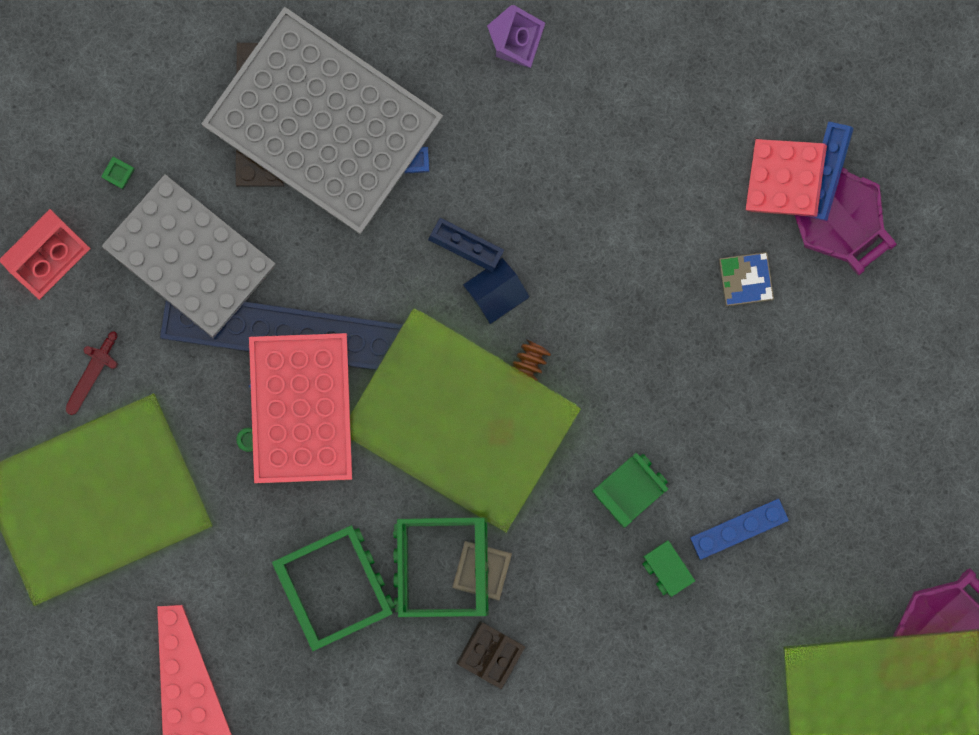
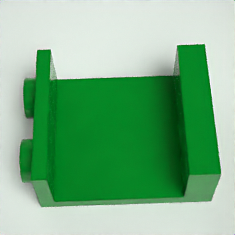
(630, 489)

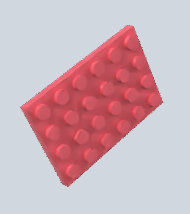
(300, 408)

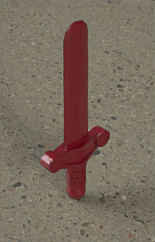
(99, 358)

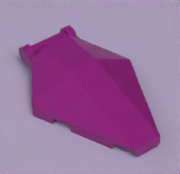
(851, 225)
(942, 608)

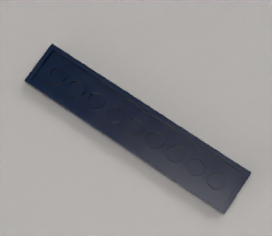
(366, 339)

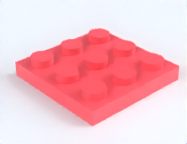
(786, 177)

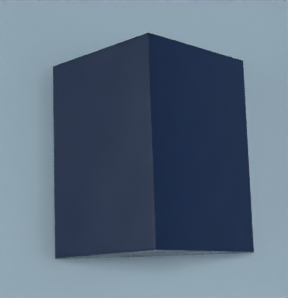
(496, 291)

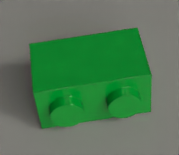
(668, 569)

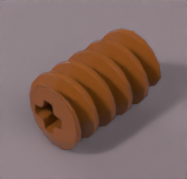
(531, 359)

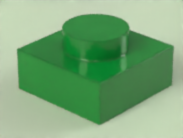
(118, 173)

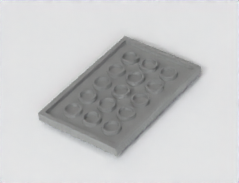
(188, 256)

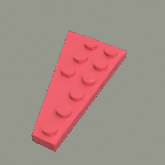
(186, 688)

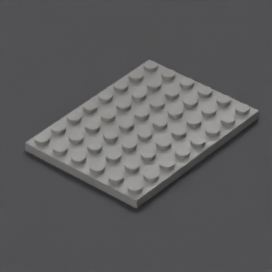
(322, 120)

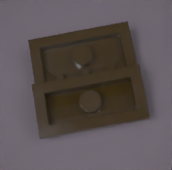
(490, 655)

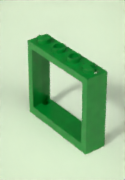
(366, 560)
(401, 579)

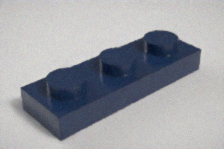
(466, 244)

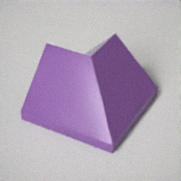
(516, 35)

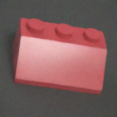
(44, 254)

